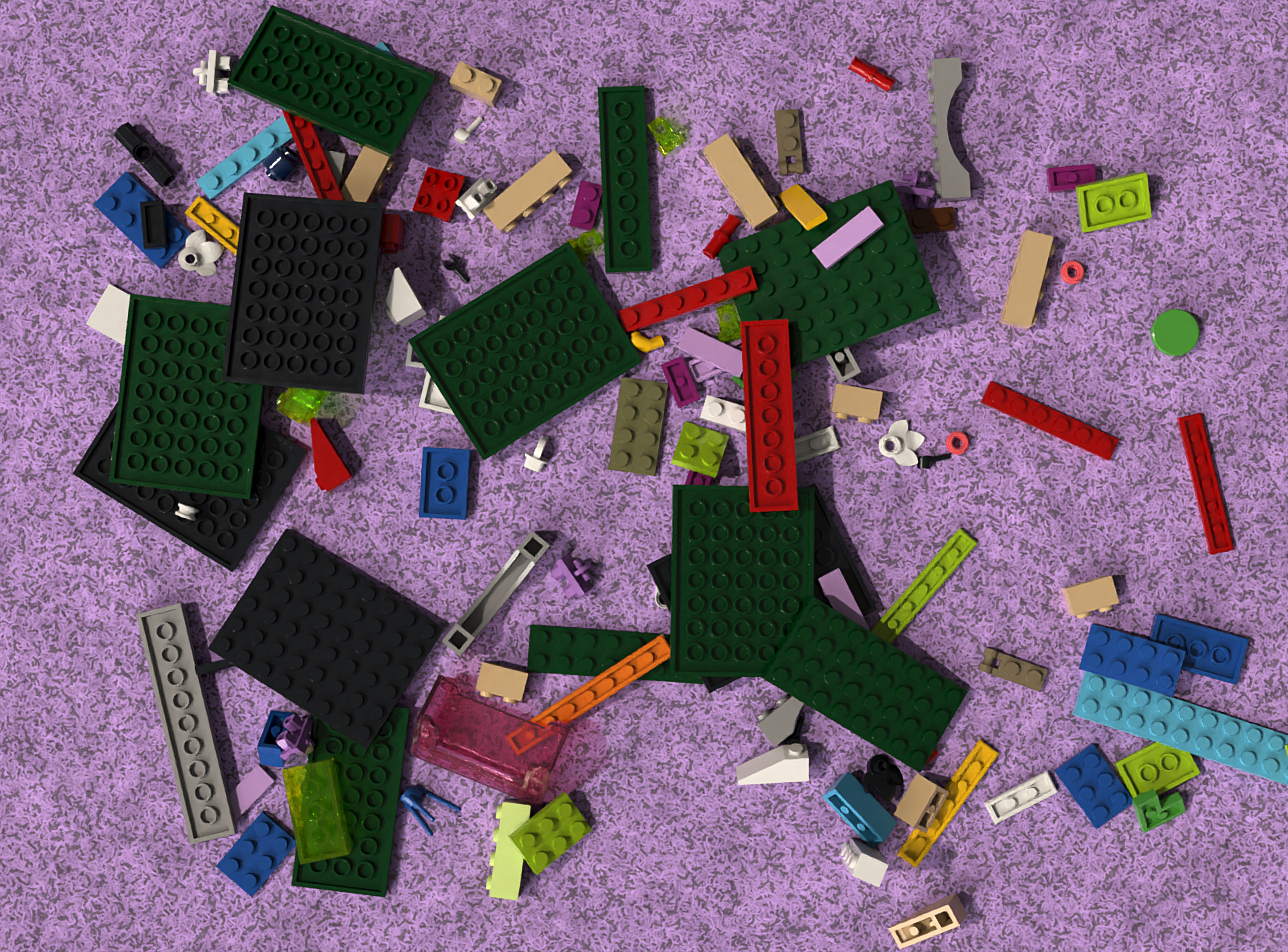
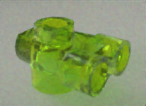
(669, 139)
(580, 244)
(731, 329)

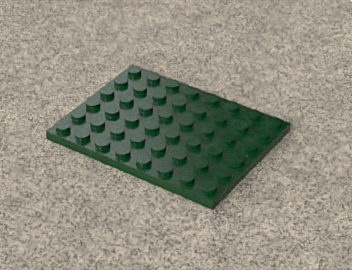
(855, 300)
(525, 350)
(174, 413)
(735, 579)

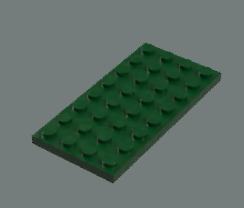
(332, 81)
(864, 684)
(370, 801)

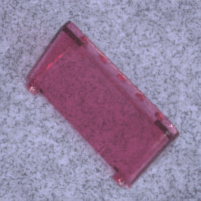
(487, 743)

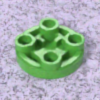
(1174, 332)

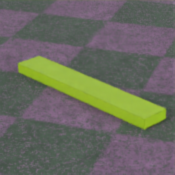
(924, 586)

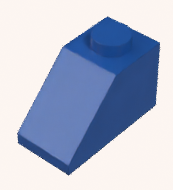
(268, 749)

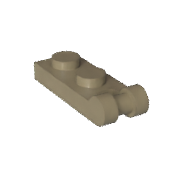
(788, 141)
(1013, 670)

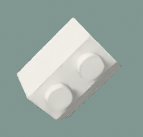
(403, 301)

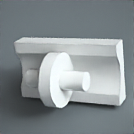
(215, 64)
(477, 197)

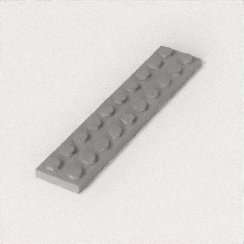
(186, 723)

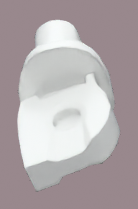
(535, 460)

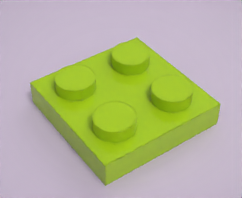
(700, 449)

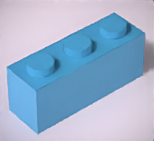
(860, 809)

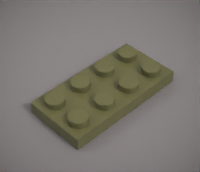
(638, 426)

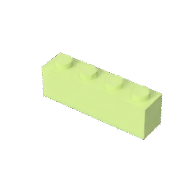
(507, 860)

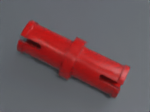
(871, 74)
(721, 236)

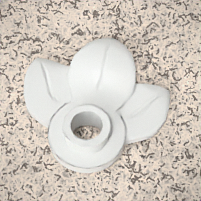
(204, 252)
(904, 443)

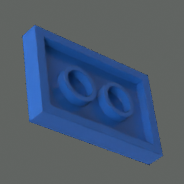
(444, 483)
(1094, 786)
(257, 854)

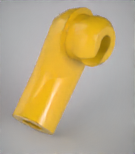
(645, 344)

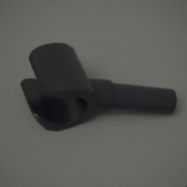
(454, 266)
(925, 461)
(792, 739)

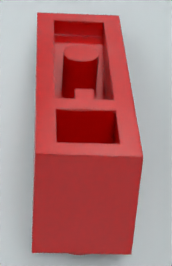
(328, 463)

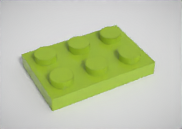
(1113, 201)
(1155, 768)
(550, 833)

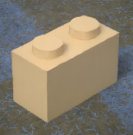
(476, 84)
(856, 403)
(1090, 595)
(502, 681)
(921, 803)

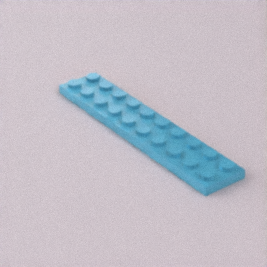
(1183, 726)

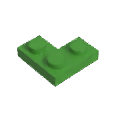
(1153, 813)

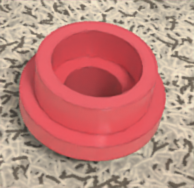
(1077, 267)
(957, 435)

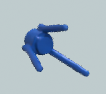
(413, 800)

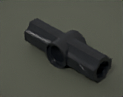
(136, 144)

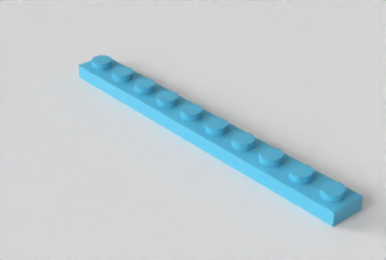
(252, 153)

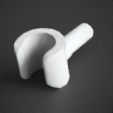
(461, 134)

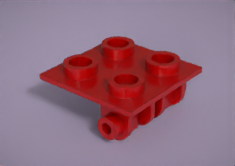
(439, 194)

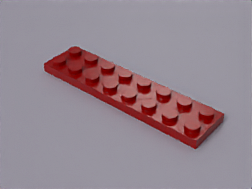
(769, 415)

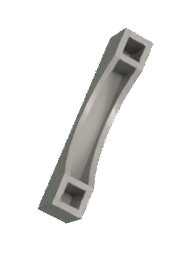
(952, 177)
(496, 593)
(781, 720)

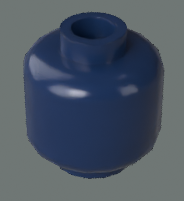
(281, 164)

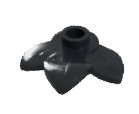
(882, 780)

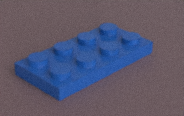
(123, 209)
(1207, 650)
(1132, 660)

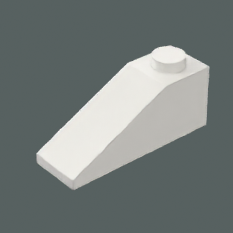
(779, 765)

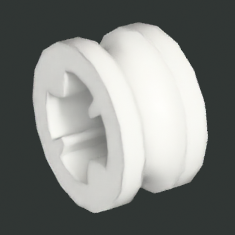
(186, 511)

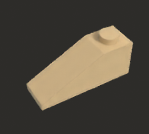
(929, 921)

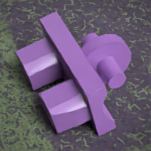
(921, 192)
(575, 574)
(297, 739)

